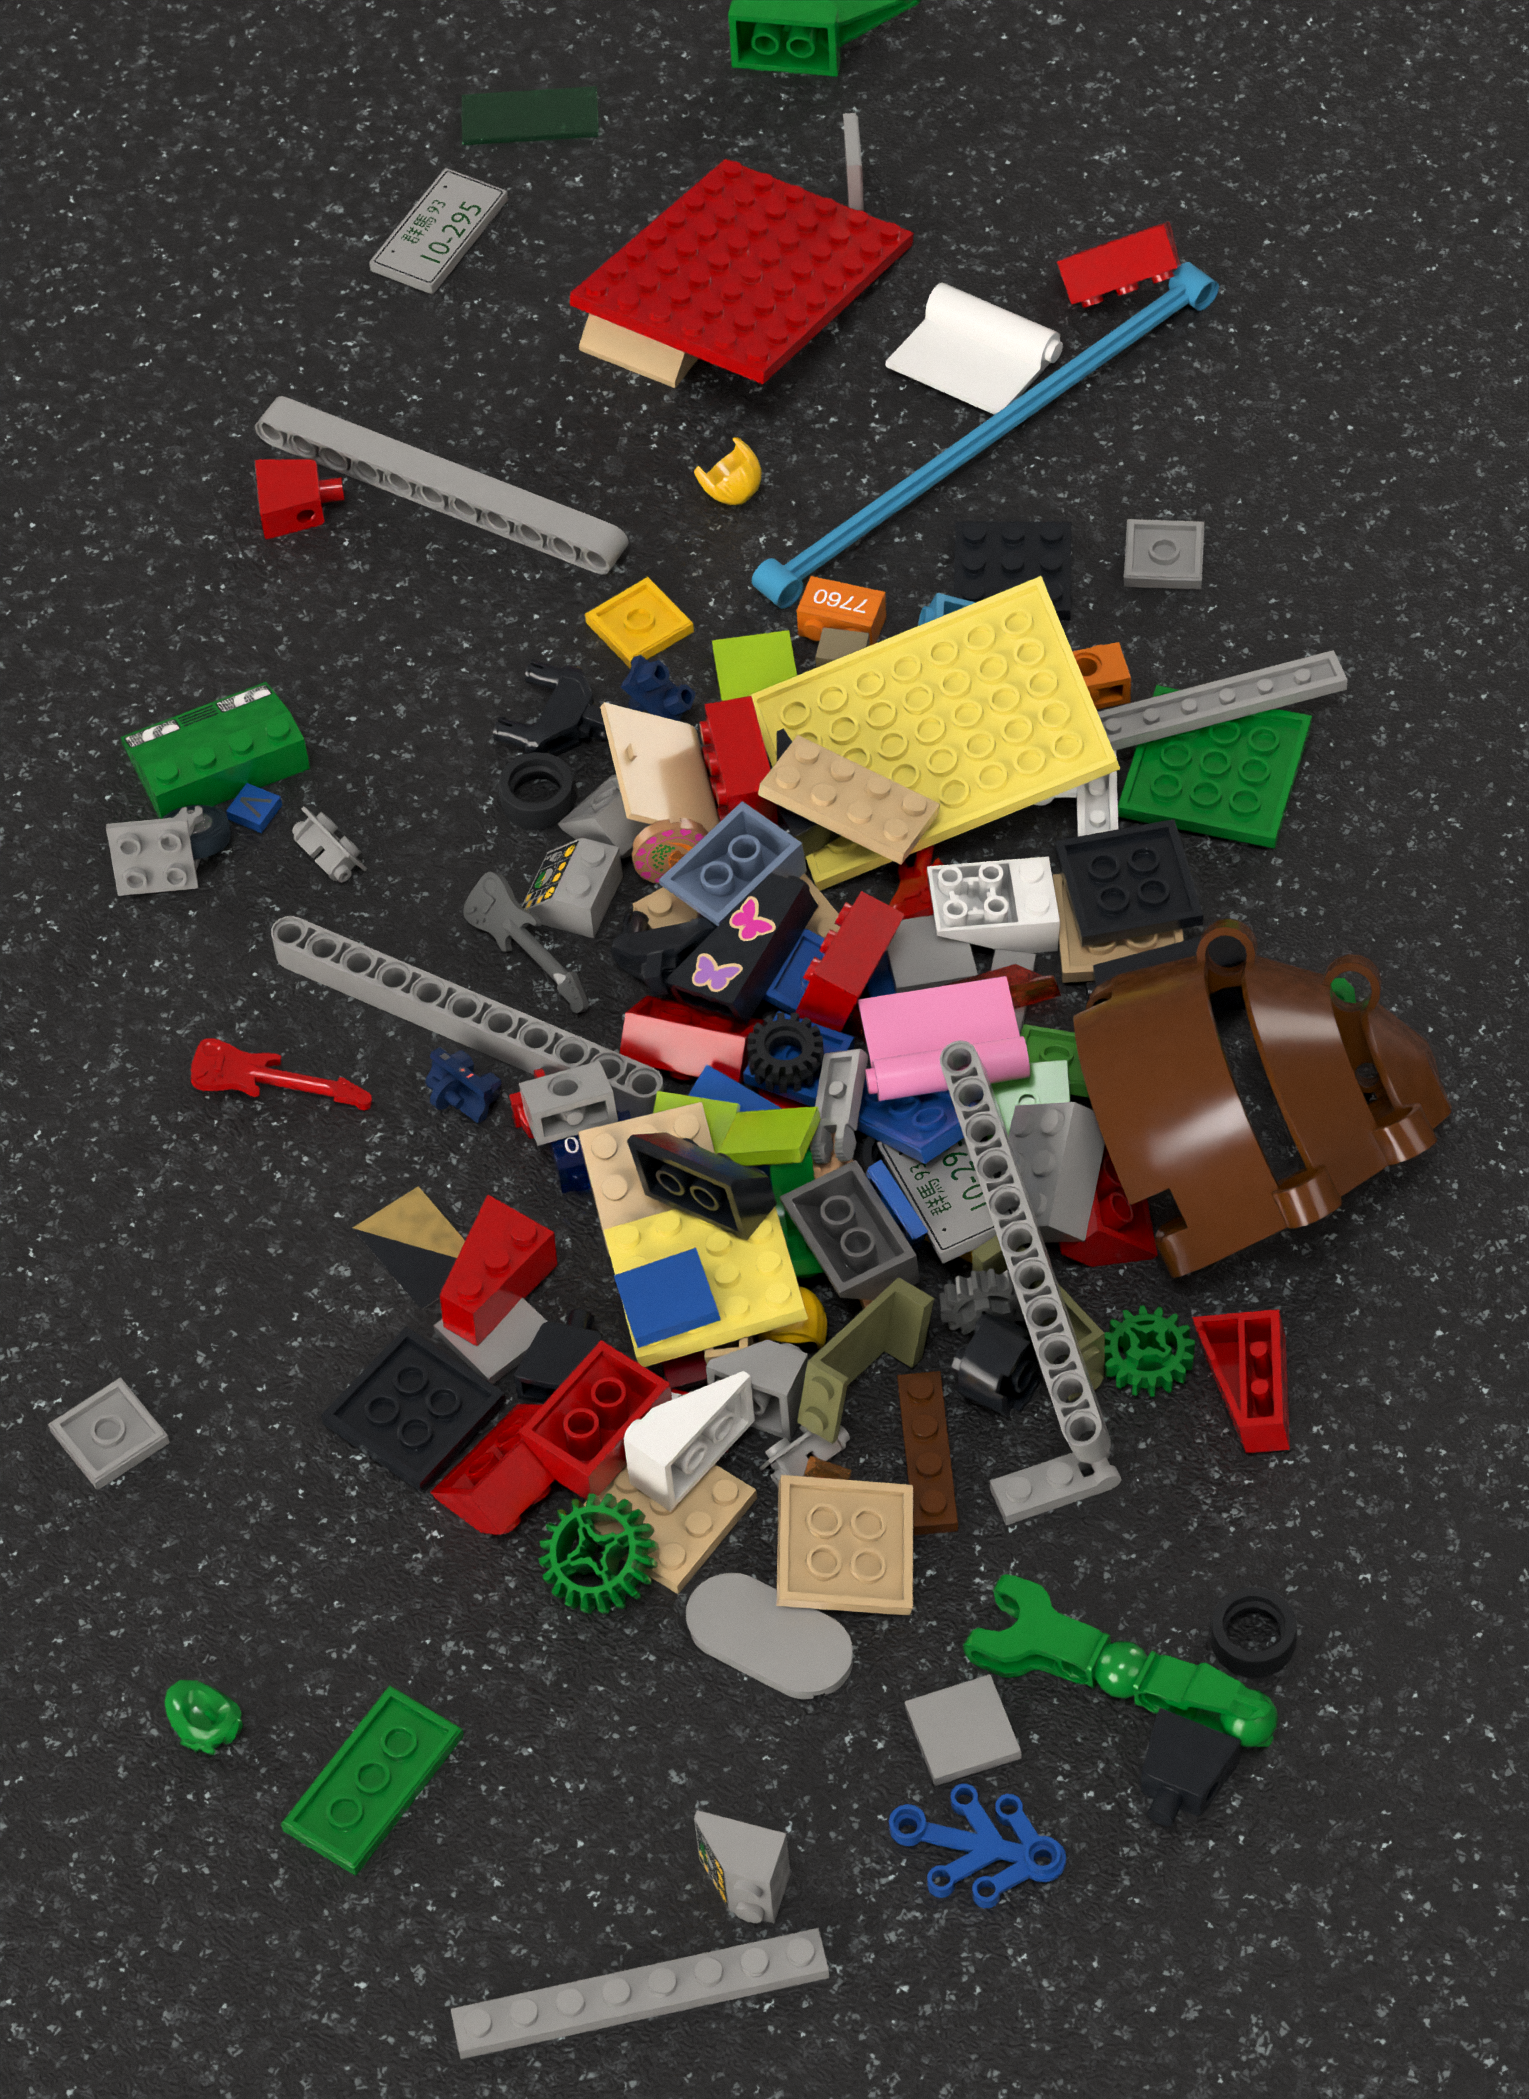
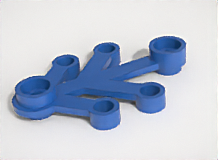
(983, 1846)

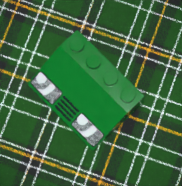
(217, 750)

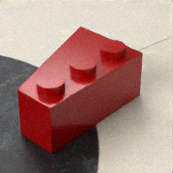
(495, 1269)

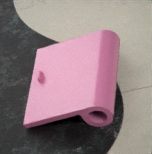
(913, 1027)

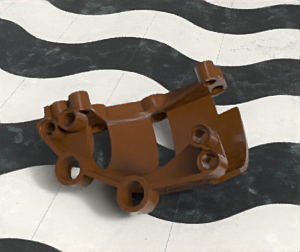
(1178, 1116)

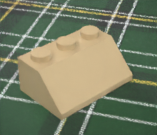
(635, 351)

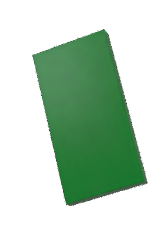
(372, 1780)

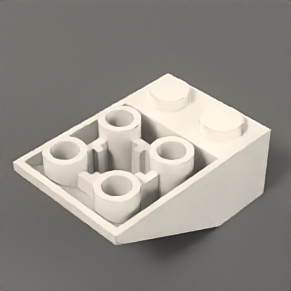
(997, 904)

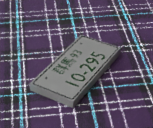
(438, 231)
(945, 1198)

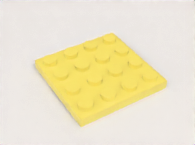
(747, 1278)

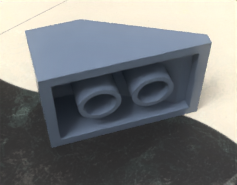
(733, 863)

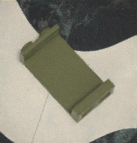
(890, 1324)
(1088, 1334)

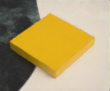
(639, 622)

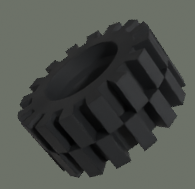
(781, 1033)

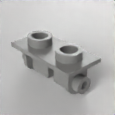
(339, 854)
(791, 1458)

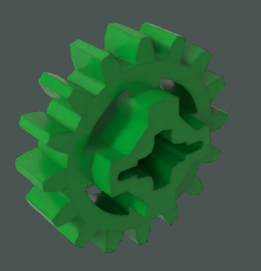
(1147, 1353)

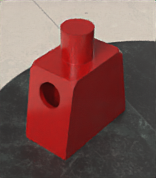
(293, 495)

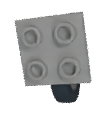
(165, 851)

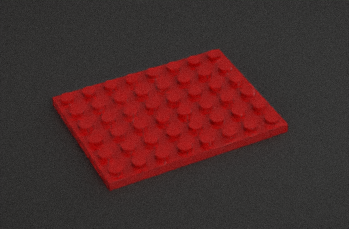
(742, 270)

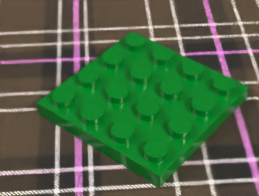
(1221, 777)

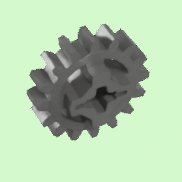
(980, 1294)

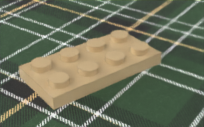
(849, 799)

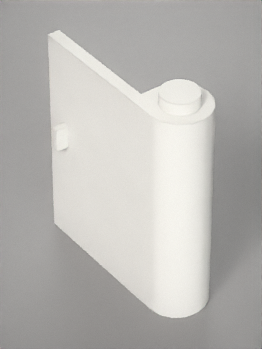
(975, 350)

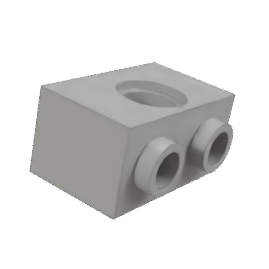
(568, 1102)

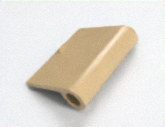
(659, 767)

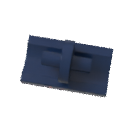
(654, 692)
(458, 1086)

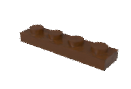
(927, 1452)

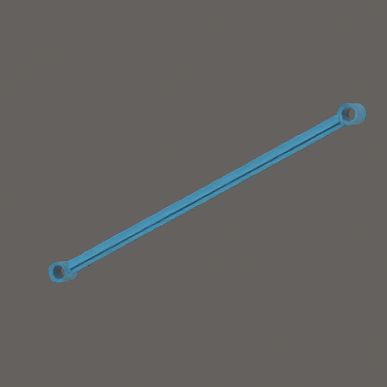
(784, 583)

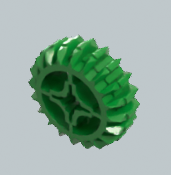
(632, 1541)

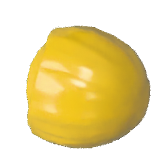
(733, 477)
(809, 1330)

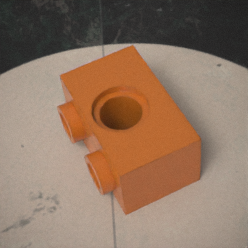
(1105, 674)

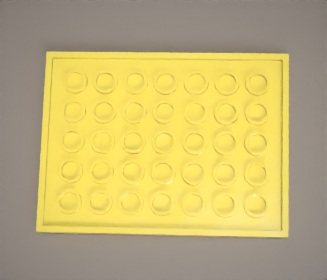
(960, 709)

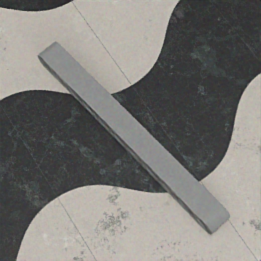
(442, 485)
(442, 1009)
(1031, 1263)

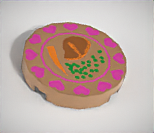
(663, 845)

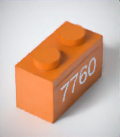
(840, 607)

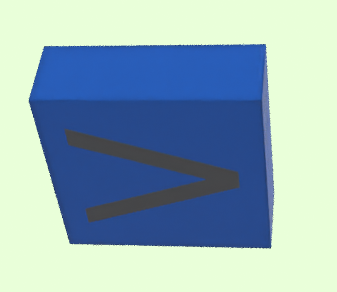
(254, 808)

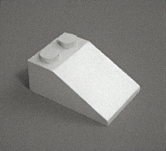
(686, 1437)

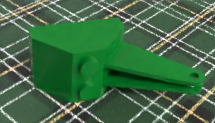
(802, 33)

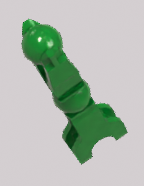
(1122, 1669)

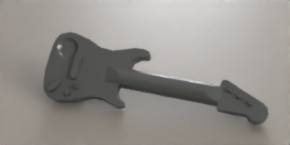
(495, 910)

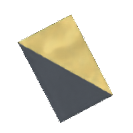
(413, 1244)

